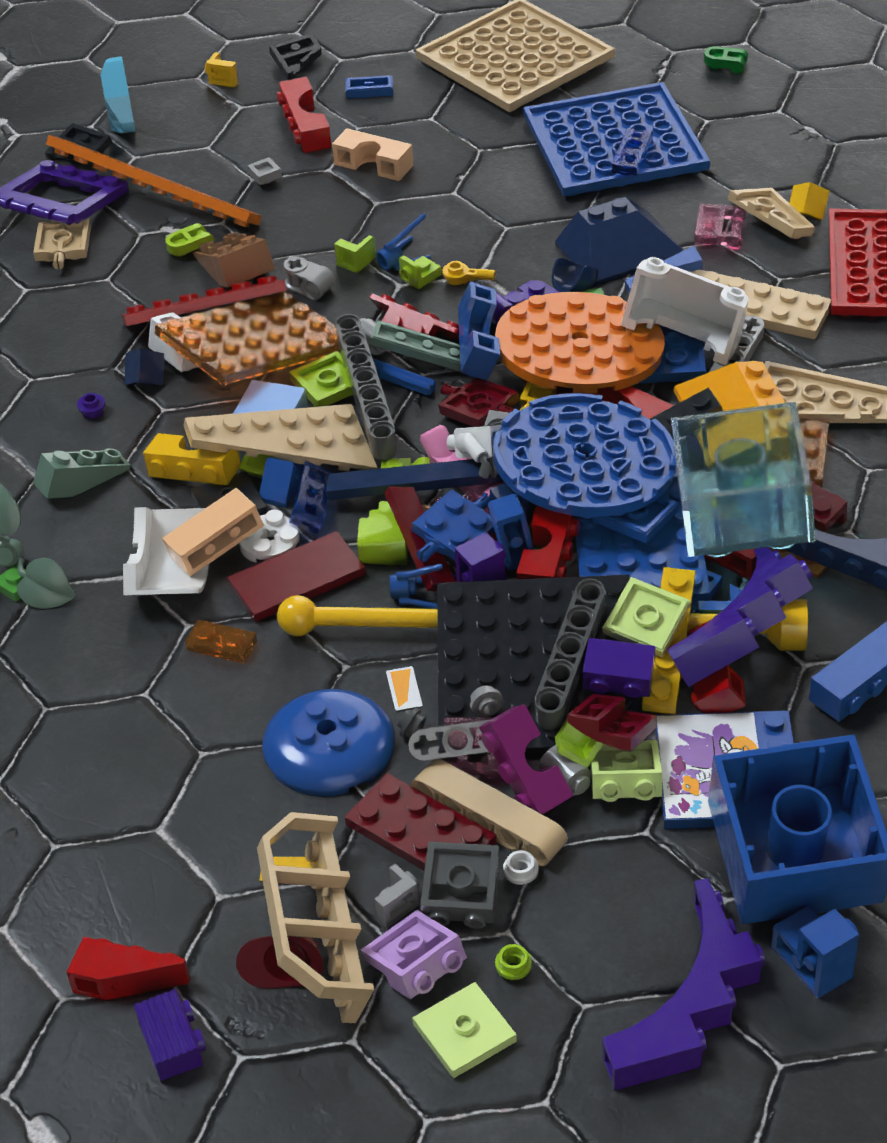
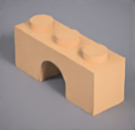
(356, 148)

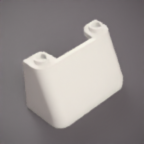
(687, 305)

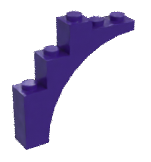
(751, 612)
(674, 1034)

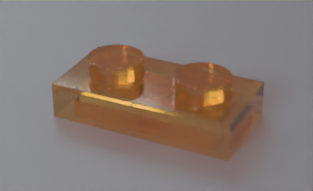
(221, 641)

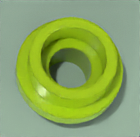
(513, 954)

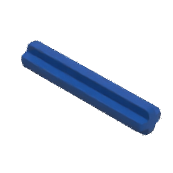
(405, 378)

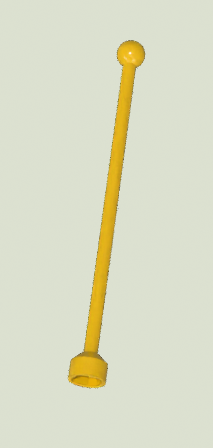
(299, 616)

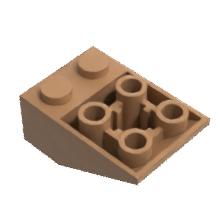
(235, 258)

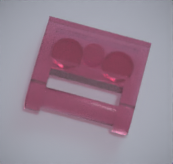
(711, 223)

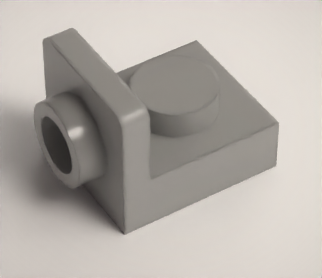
(398, 899)

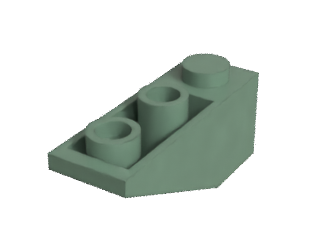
(71, 473)

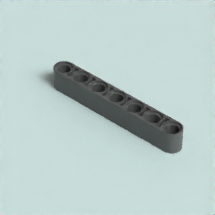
(366, 387)

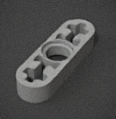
(433, 752)

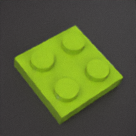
(323, 379)

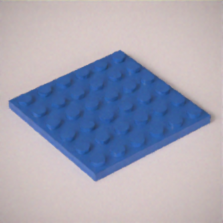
(585, 133)

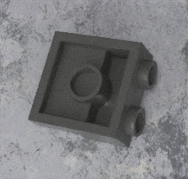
(460, 883)

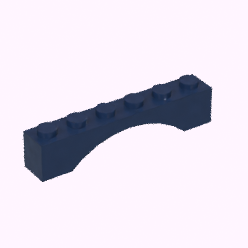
(854, 557)

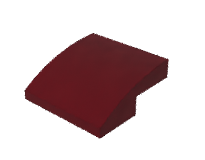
(609, 723)

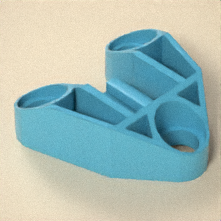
(117, 96)

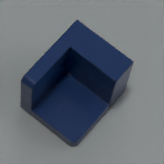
(144, 367)

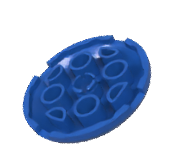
(328, 742)

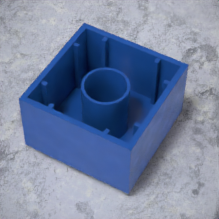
(798, 828)

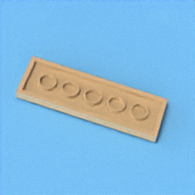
(779, 307)

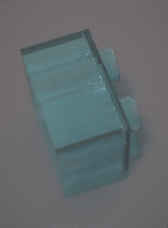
(743, 480)

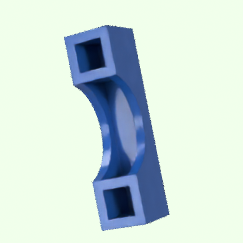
(477, 348)

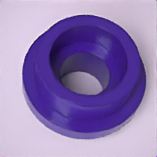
(91, 405)

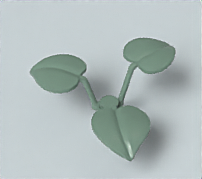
(44, 581)

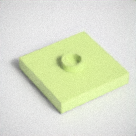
(646, 616)
(464, 1029)

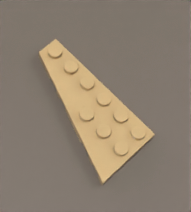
(830, 396)
(293, 435)

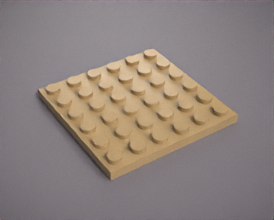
(515, 54)

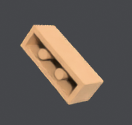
(213, 532)

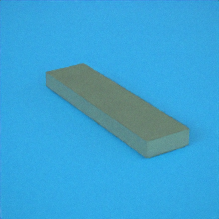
(416, 345)

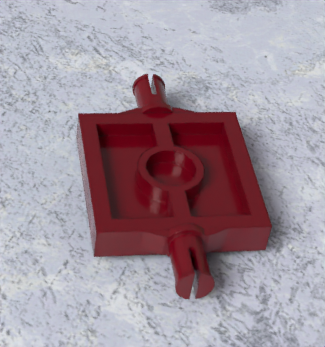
(474, 400)

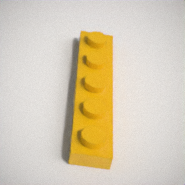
(666, 675)

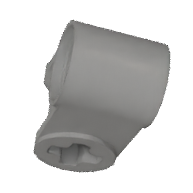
(307, 277)

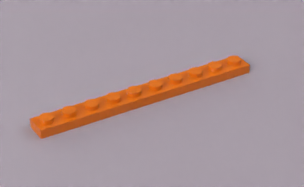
(160, 185)

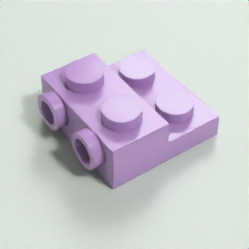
(415, 954)

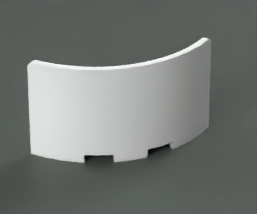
(151, 567)

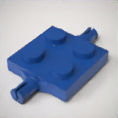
(452, 523)

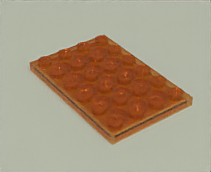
(251, 337)

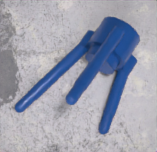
(390, 254)
(405, 583)

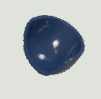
(572, 276)

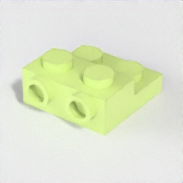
(627, 773)

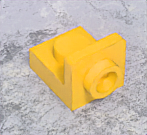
(221, 71)

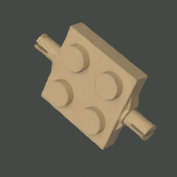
(61, 242)

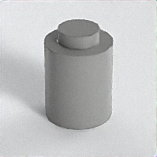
(576, 775)

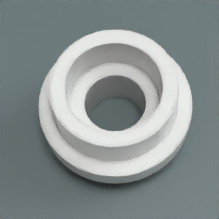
(520, 860)

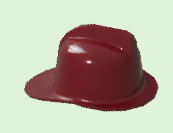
(259, 965)

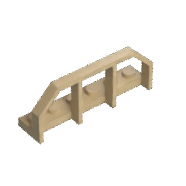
(335, 925)

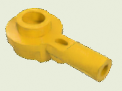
(459, 273)

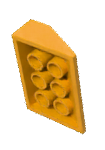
(735, 386)

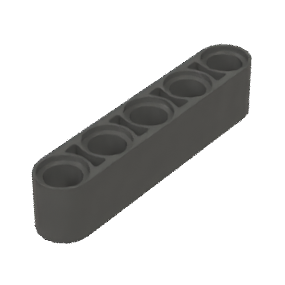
(565, 665)

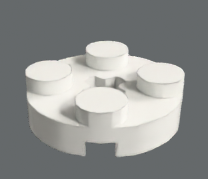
(277, 526)

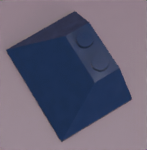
(615, 239)

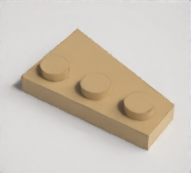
(774, 210)

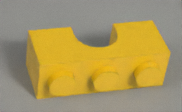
(170, 459)

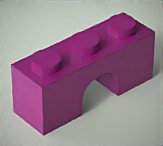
(507, 739)

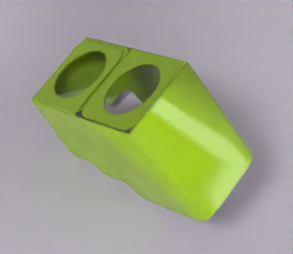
(381, 538)

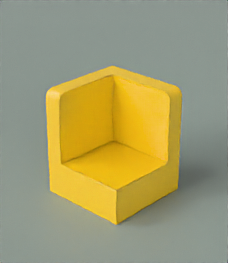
(809, 199)

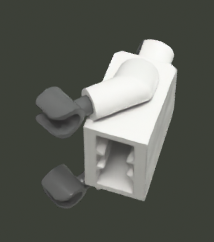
(475, 444)

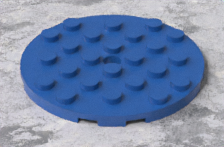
(544, 463)

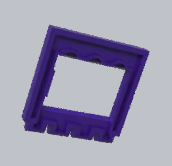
(106, 188)

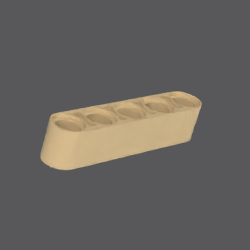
(512, 822)

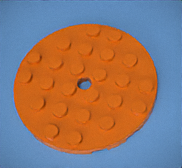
(577, 342)

